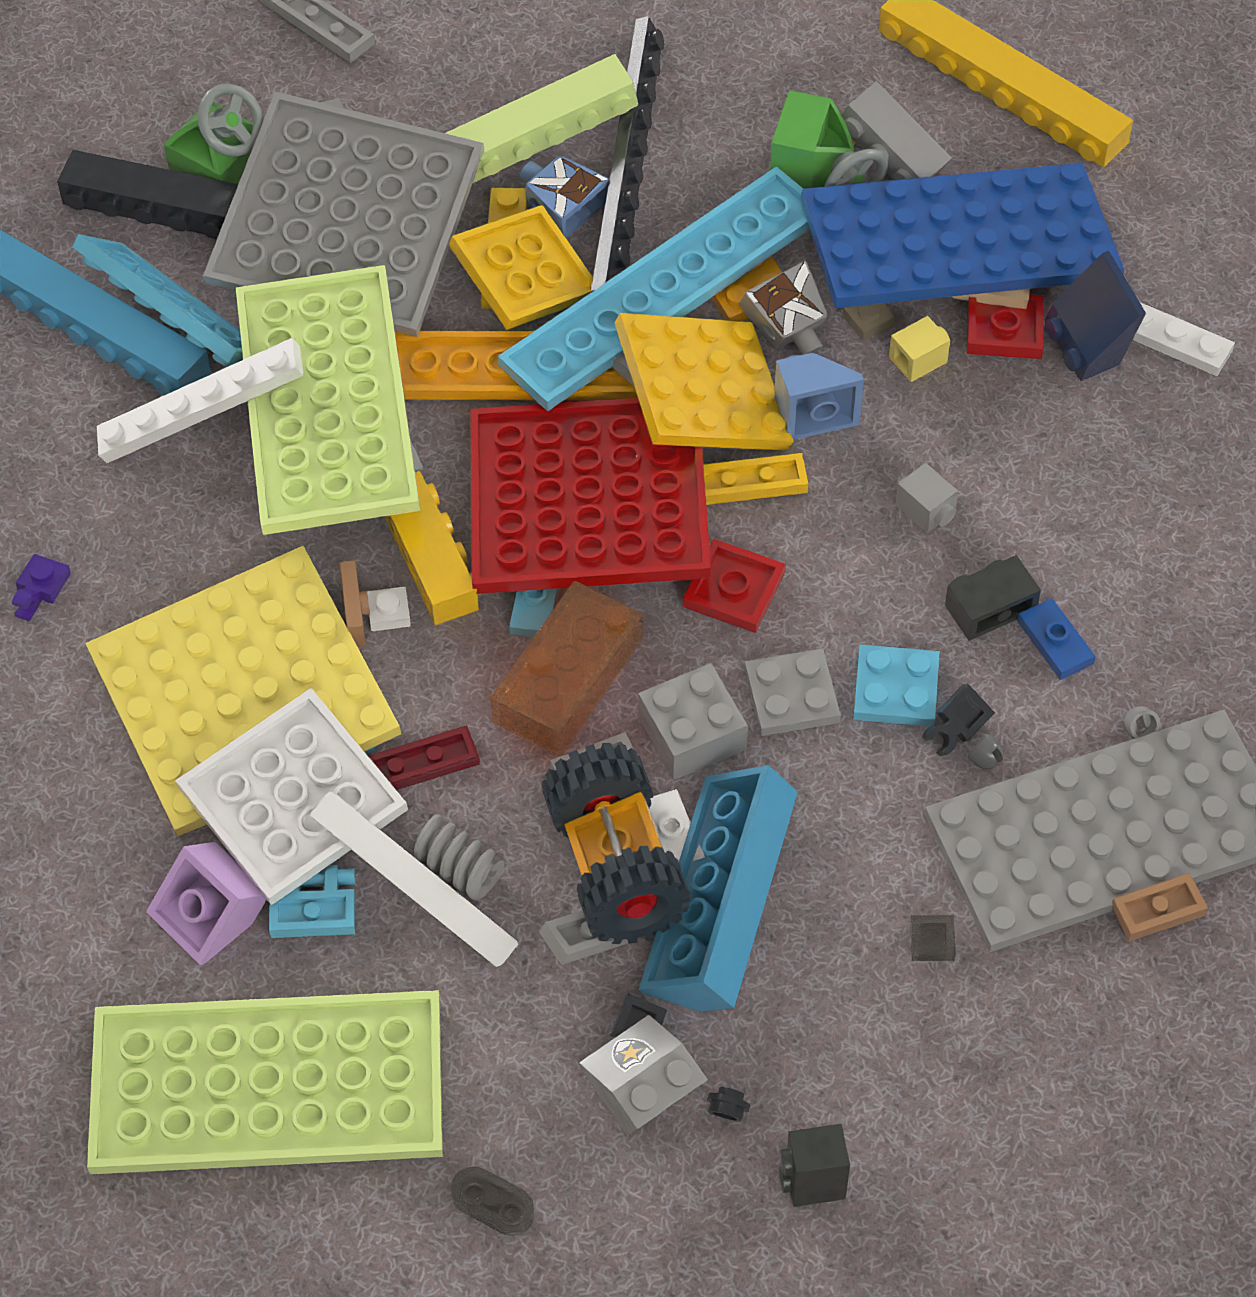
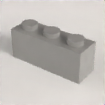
(884, 125)

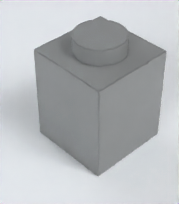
(927, 498)

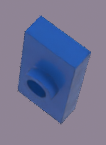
(1056, 638)

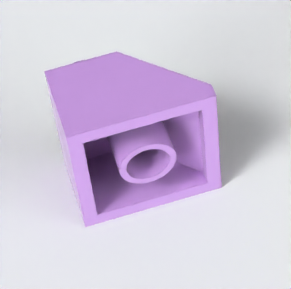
(205, 901)

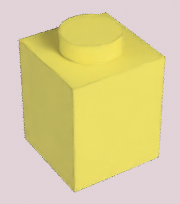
(919, 348)

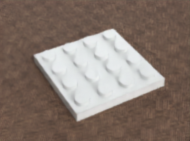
(269, 781)

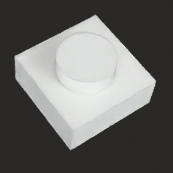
(388, 609)

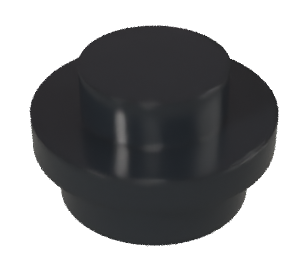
(728, 1104)

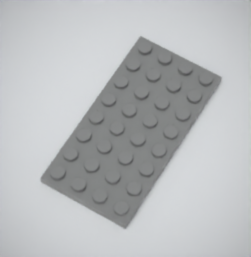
(1099, 828)

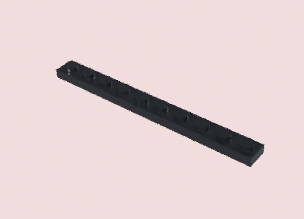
(629, 156)

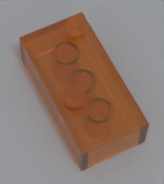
(567, 668)

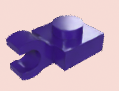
(37, 583)

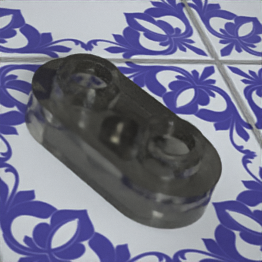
(495, 1200)

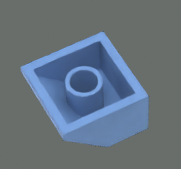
(817, 395)

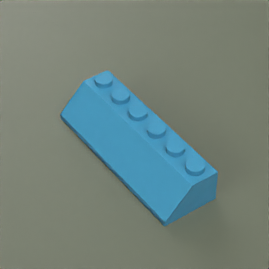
(741, 833)

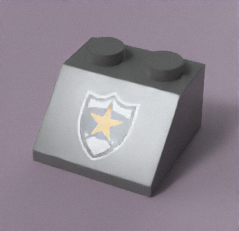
(642, 1073)

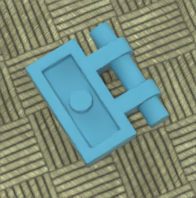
(316, 911)

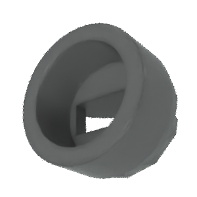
(987, 752)

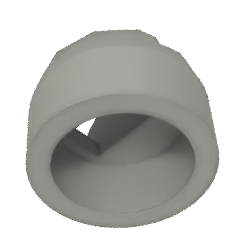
(1146, 716)

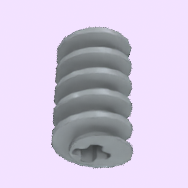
(456, 860)

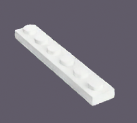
(200, 400)

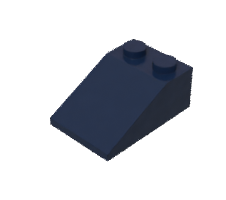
(1095, 319)

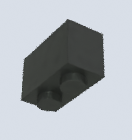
(991, 596)
(815, 1165)

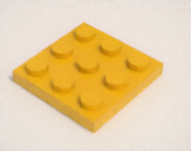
(523, 266)

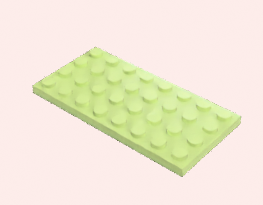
(340, 434)
(266, 1082)

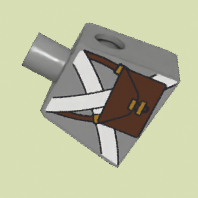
(787, 309)

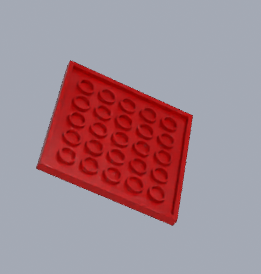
(582, 499)

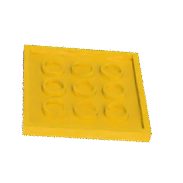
(702, 382)

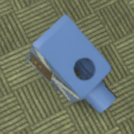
(566, 192)

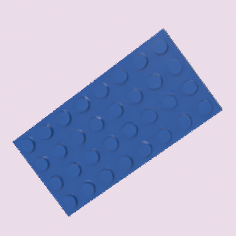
(956, 234)

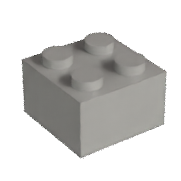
(692, 721)

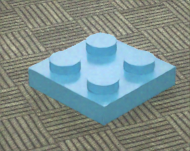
(896, 685)

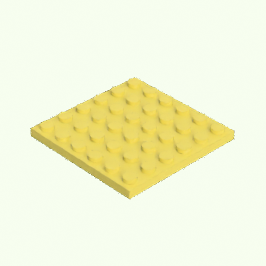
(229, 661)

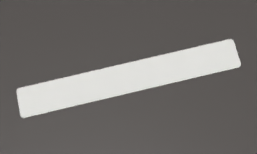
(414, 879)

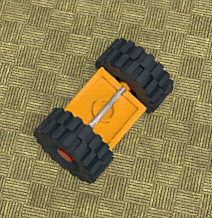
(627, 876)

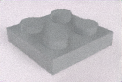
(792, 692)

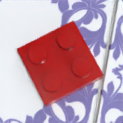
(1006, 330)
(738, 586)

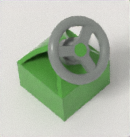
(216, 137)
(817, 147)

